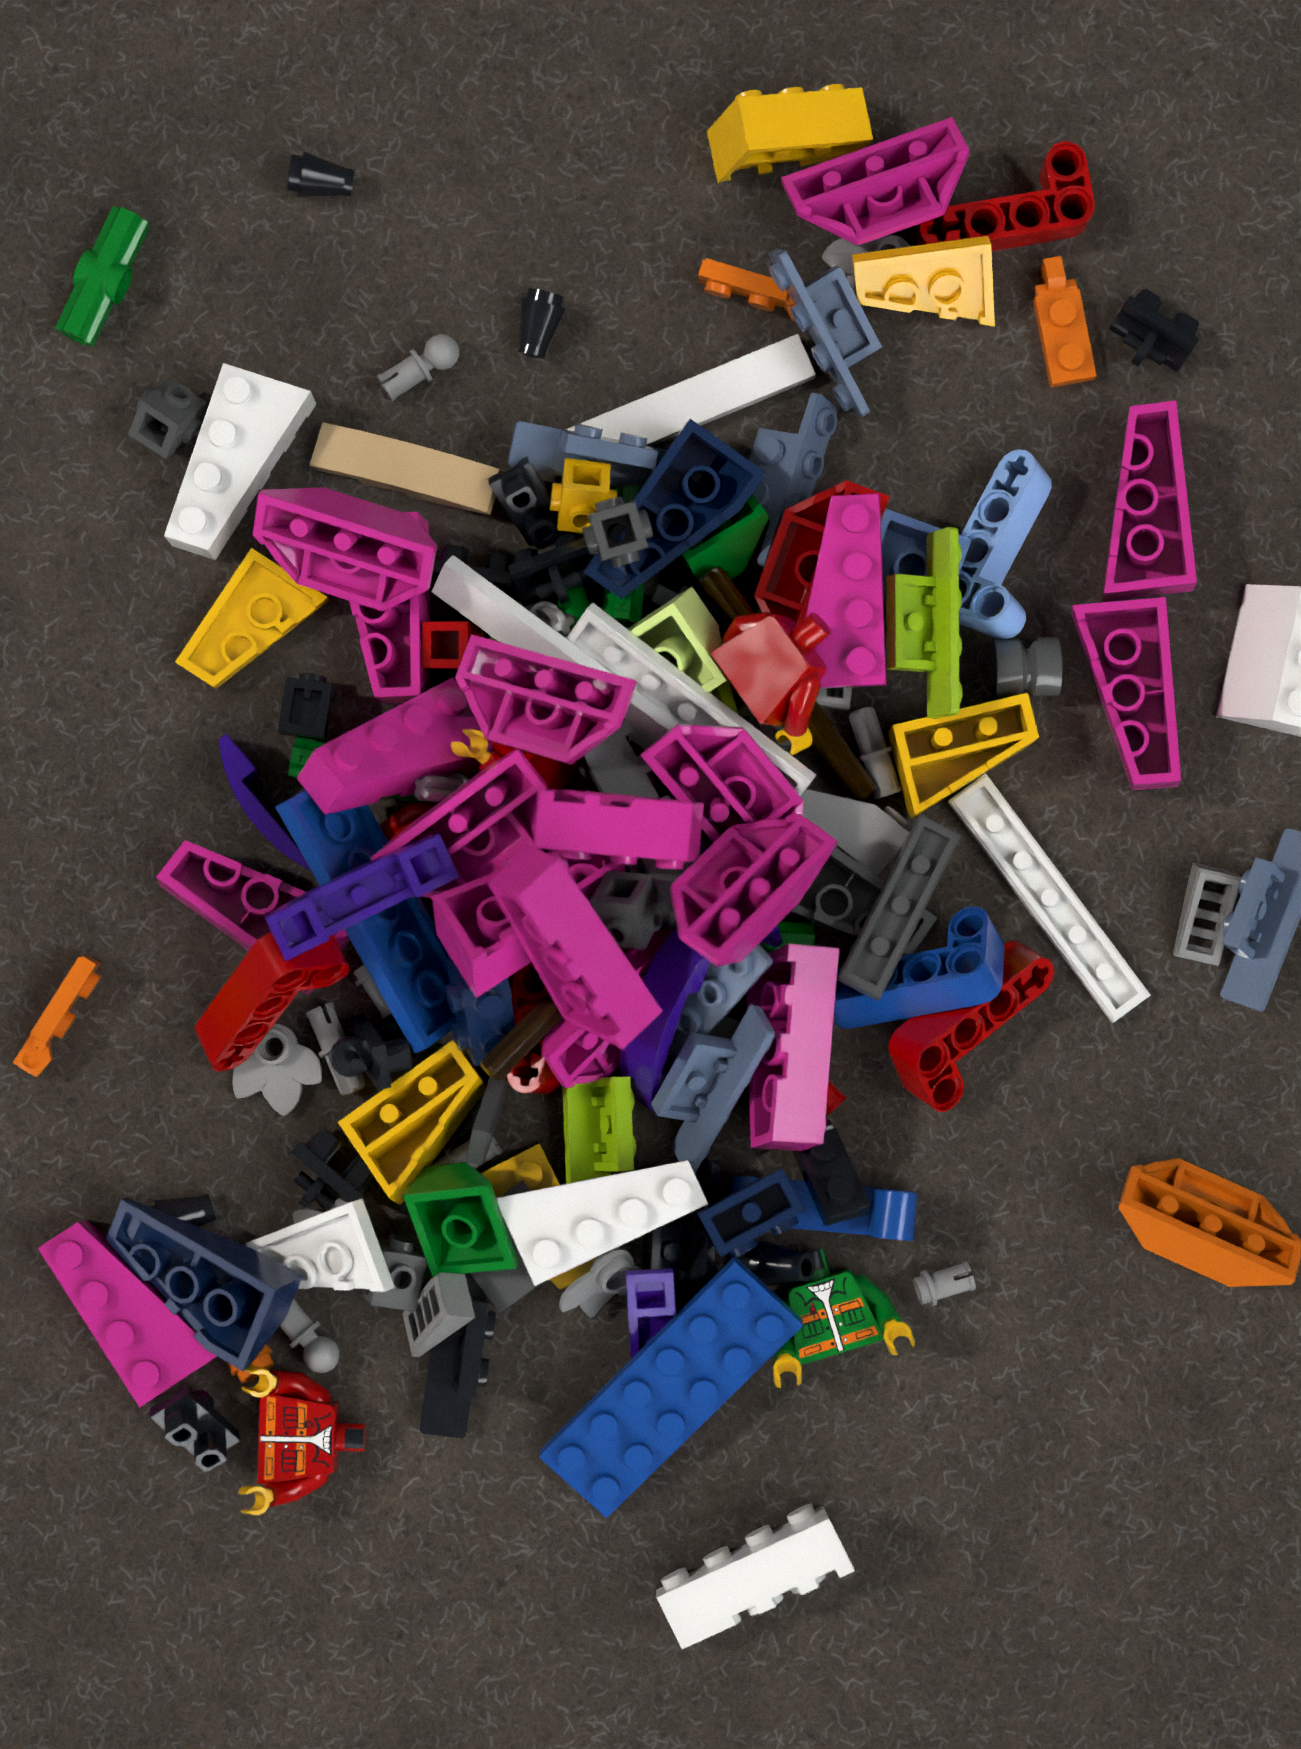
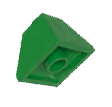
(728, 544)
(459, 1221)

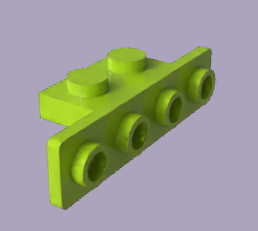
(925, 623)
(598, 1128)

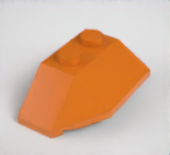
(1209, 1225)

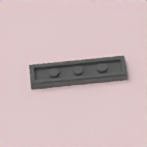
(898, 907)

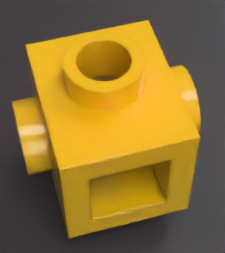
(581, 488)

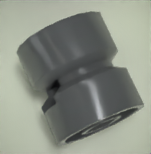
(1025, 667)

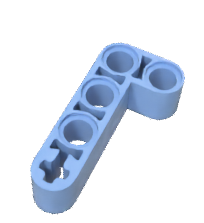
(1020, 491)

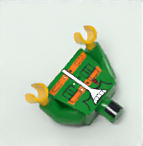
(838, 1316)

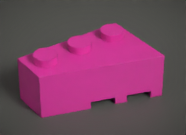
(619, 827)

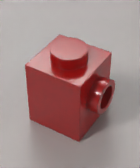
(446, 643)

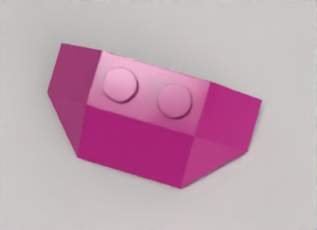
(882, 184)
(345, 545)
(541, 700)
(725, 773)
(482, 820)
(747, 885)
(580, 1056)

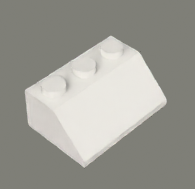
(1265, 661)

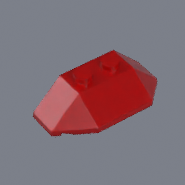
(794, 554)

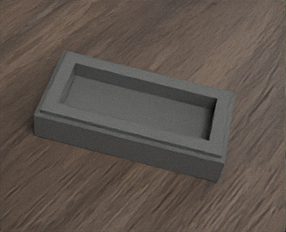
(486, 1121)

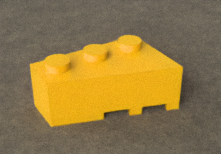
(788, 128)
(952, 751)
(414, 1118)

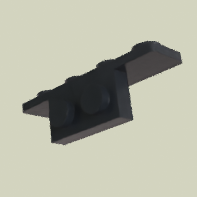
(685, 1241)
(457, 1371)

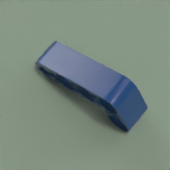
(935, 979)
(890, 1214)

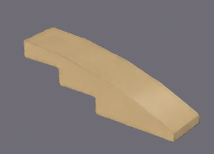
(404, 468)

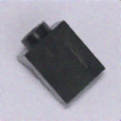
(306, 707)

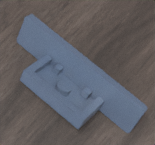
(834, 321)
(549, 446)
(791, 463)
(1263, 924)
(718, 995)
(709, 1082)

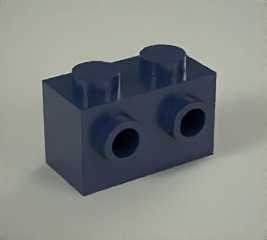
(480, 1020)
(750, 1212)

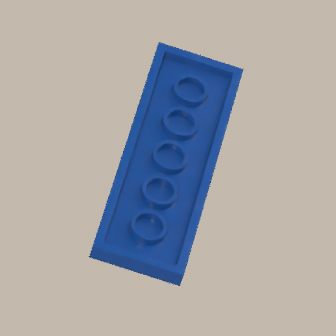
(395, 944)
(670, 1387)

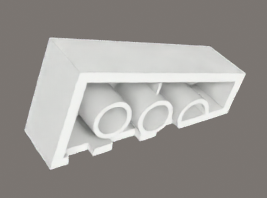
(236, 449)
(586, 1218)
(752, 1575)

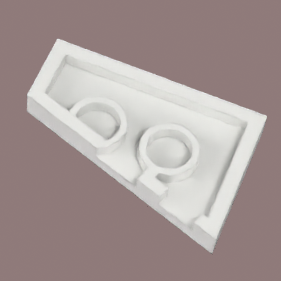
(331, 1250)

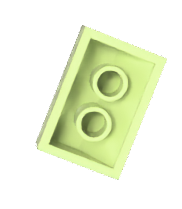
(686, 637)

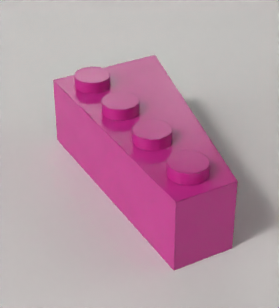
(851, 593)
(394, 644)
(1134, 680)
(393, 751)
(228, 893)
(479, 932)
(573, 948)

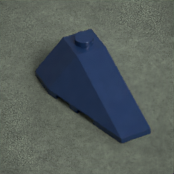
(685, 498)
(217, 1285)

